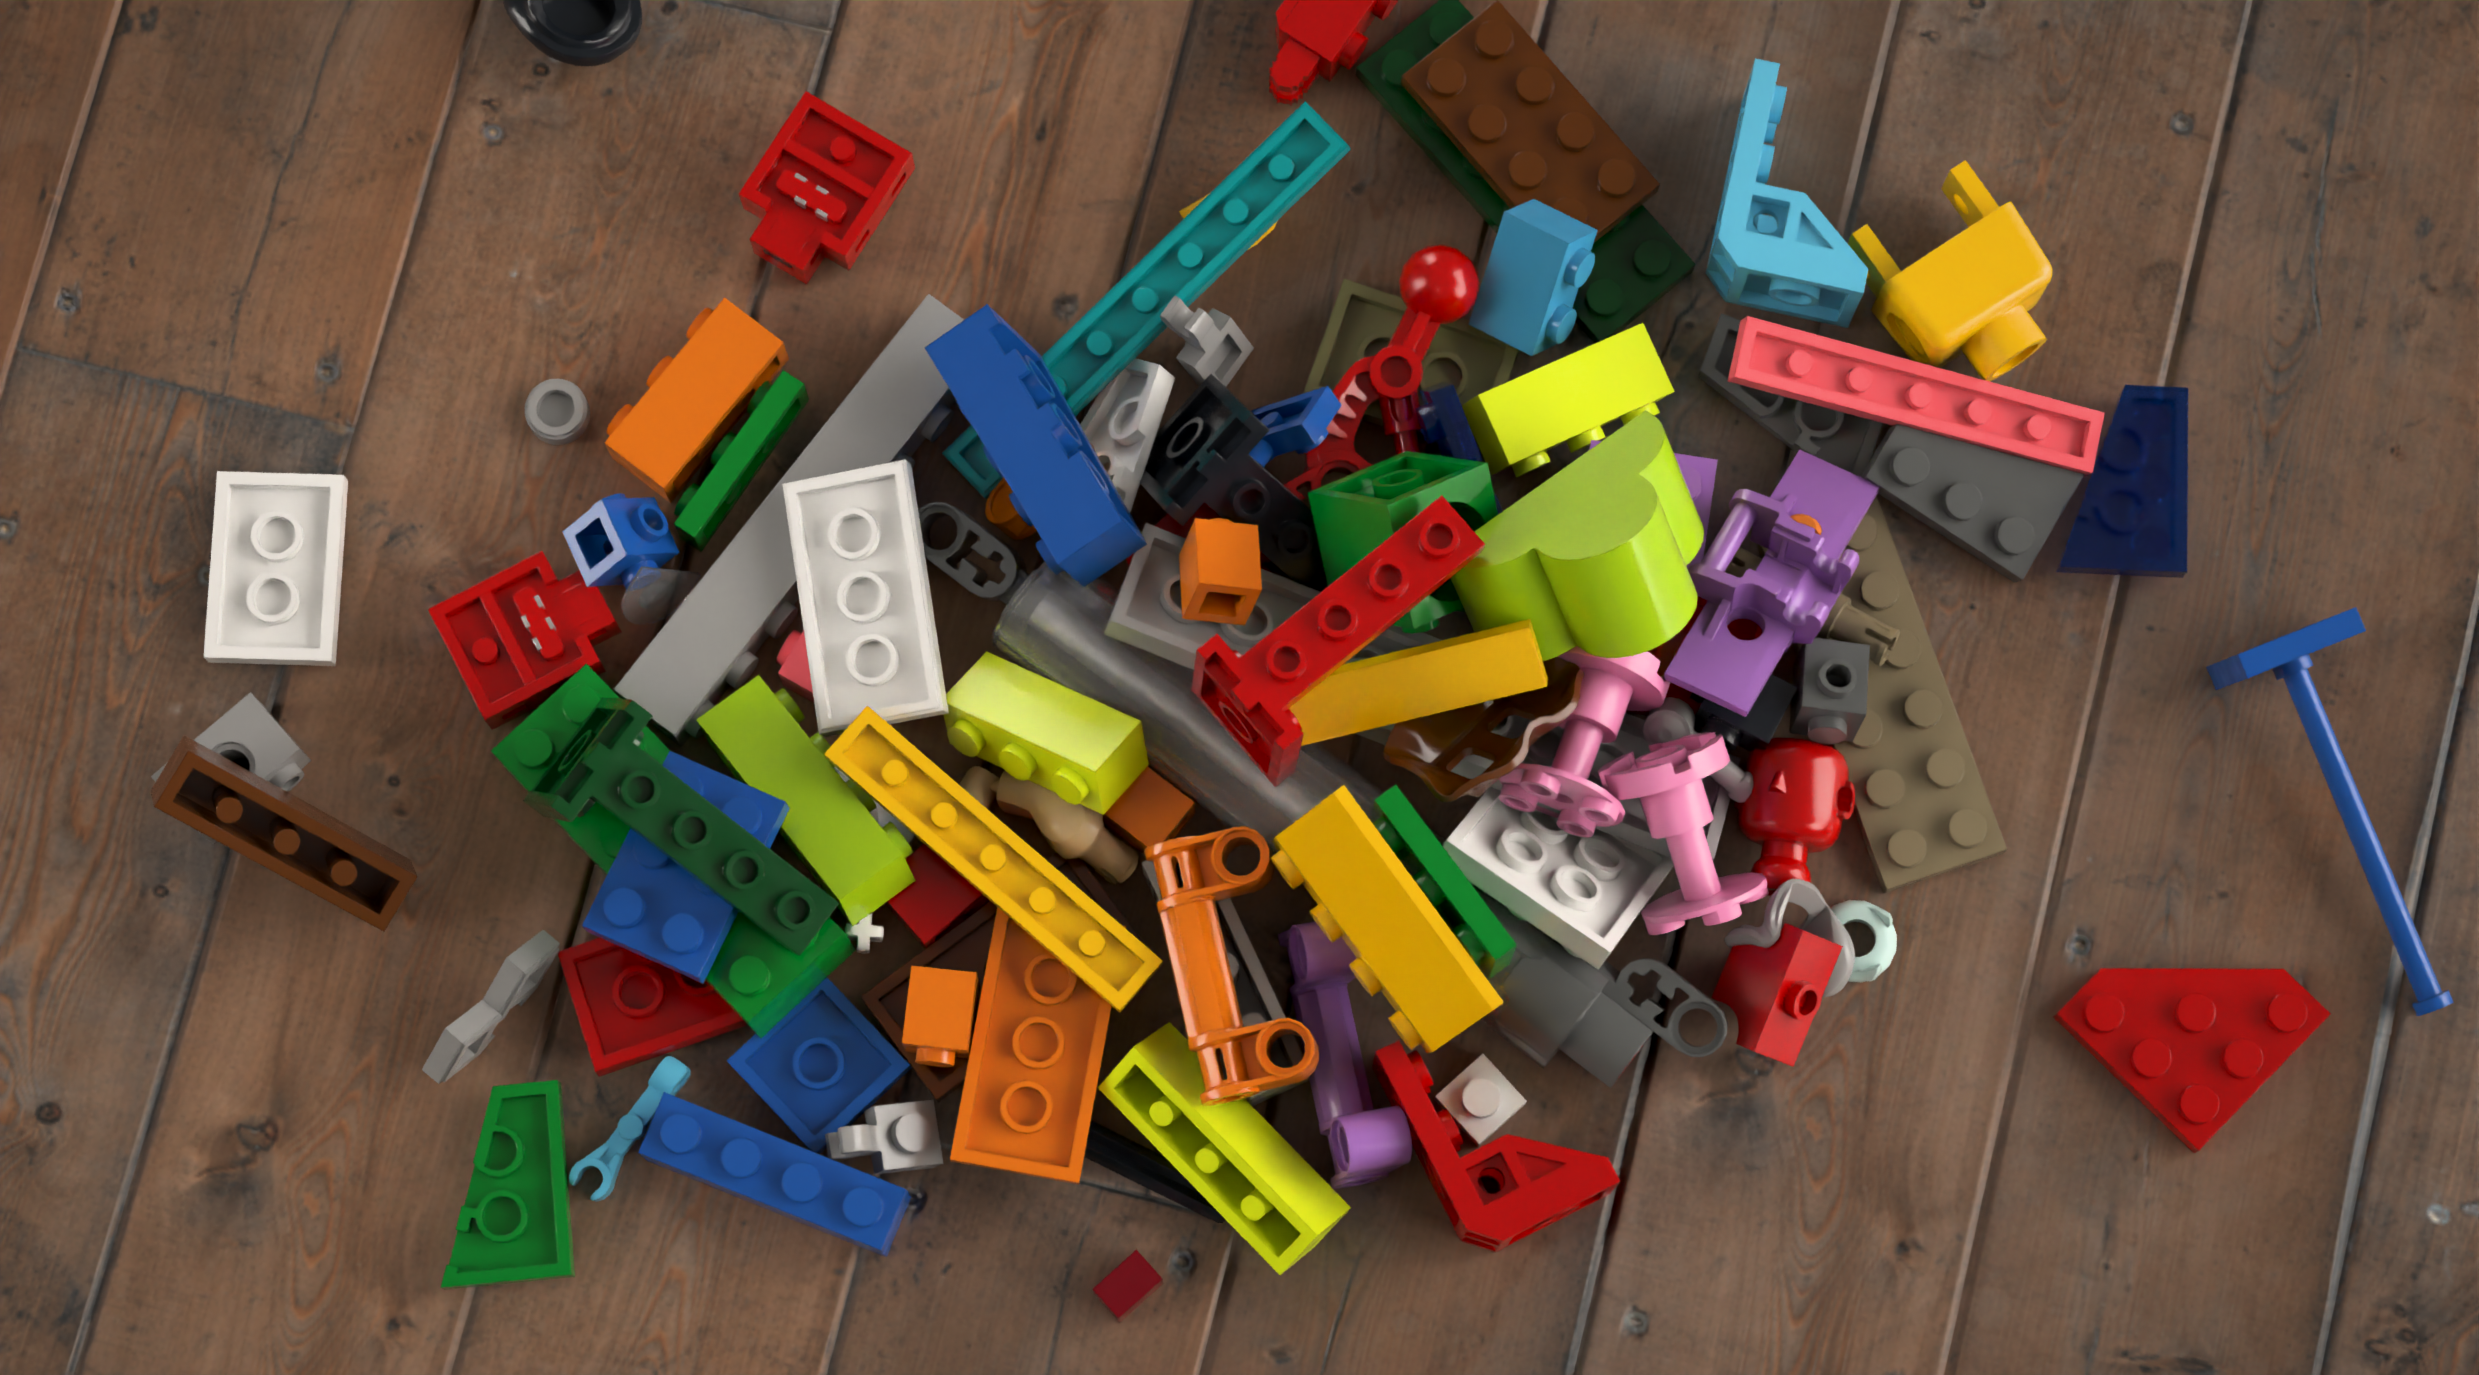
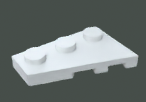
(1126, 423)

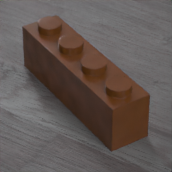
(283, 833)

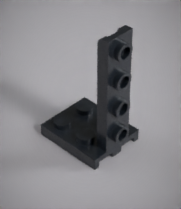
(1207, 459)

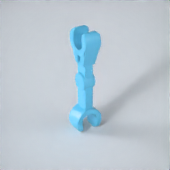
(608, 1158)

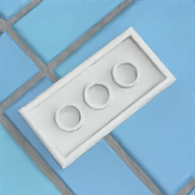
(865, 596)

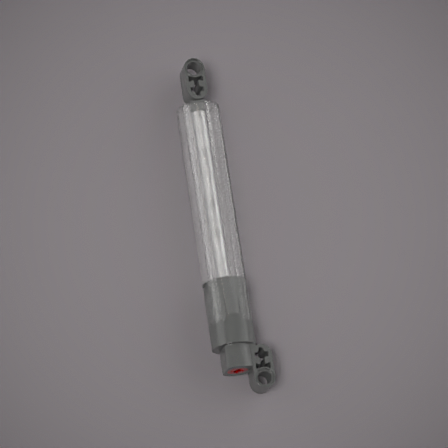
(1059, 634)

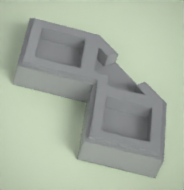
(473, 1030)

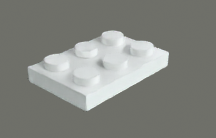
(276, 568)

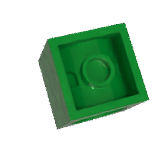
(1374, 503)

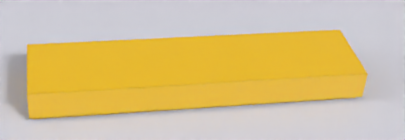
(1422, 682)

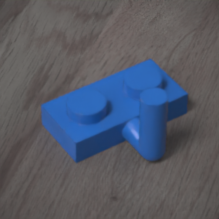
(1295, 424)

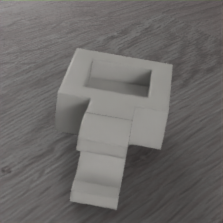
(1212, 342)
(894, 1135)

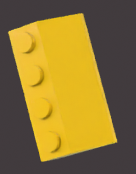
(1384, 921)

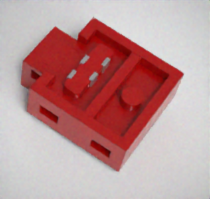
(822, 189)
(523, 635)

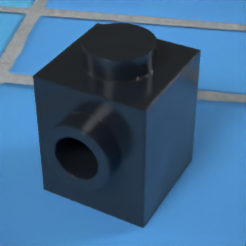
(1760, 723)

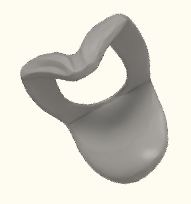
(1819, 921)

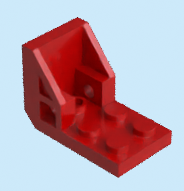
(1534, 1177)

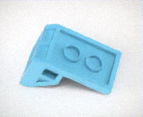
(1783, 261)

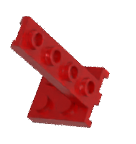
(1256, 689)

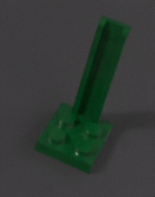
(609, 768)

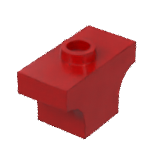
(1777, 990)

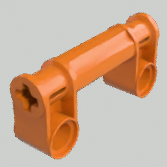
(1204, 971)

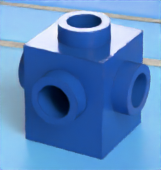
(618, 539)

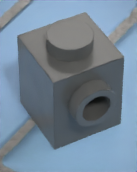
(1830, 690)

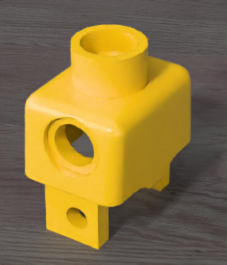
(1966, 292)

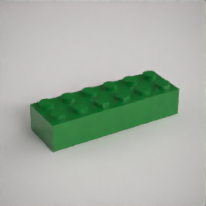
(752, 968)

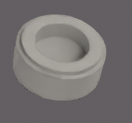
(557, 411)

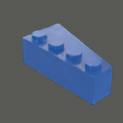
(1036, 446)

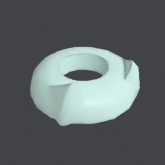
(1880, 922)

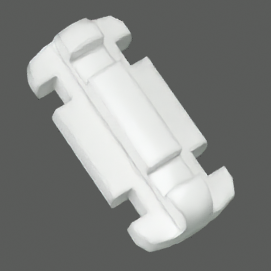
(864, 933)

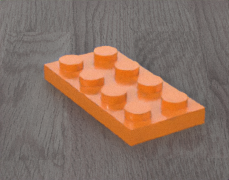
(1030, 1063)

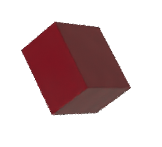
(1128, 1286)

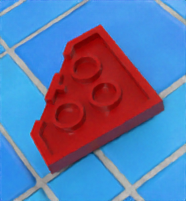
(2192, 1037)

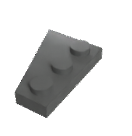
(1819, 431)
(1973, 495)

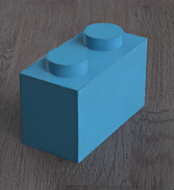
(1534, 277)

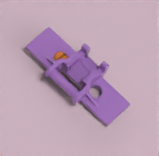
(1788, 594)

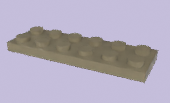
(1910, 759)

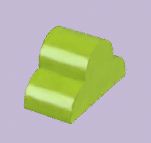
(1593, 552)

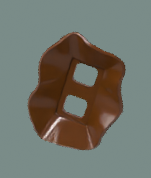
(1439, 741)

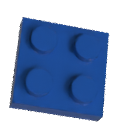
(820, 1065)

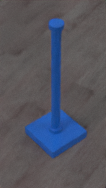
(2290, 660)

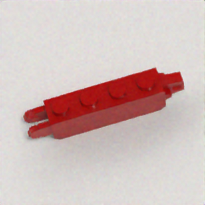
(1318, 40)

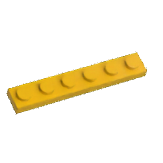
(993, 859)

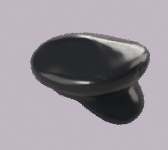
(578, 29)

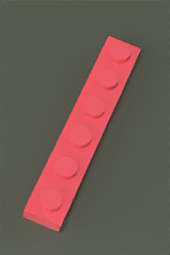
(1914, 395)

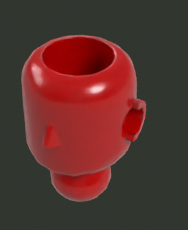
(1794, 805)

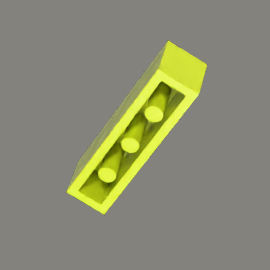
(1224, 1150)

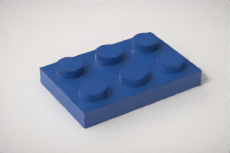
(661, 908)

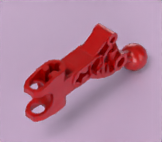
(1438, 289)

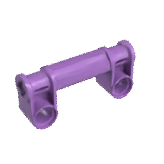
(1361, 1140)

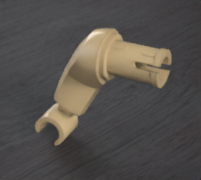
(1067, 828)

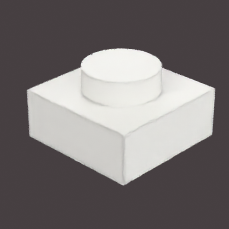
(1480, 1100)

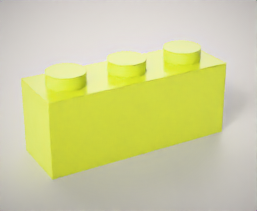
(1568, 401)
(1045, 733)

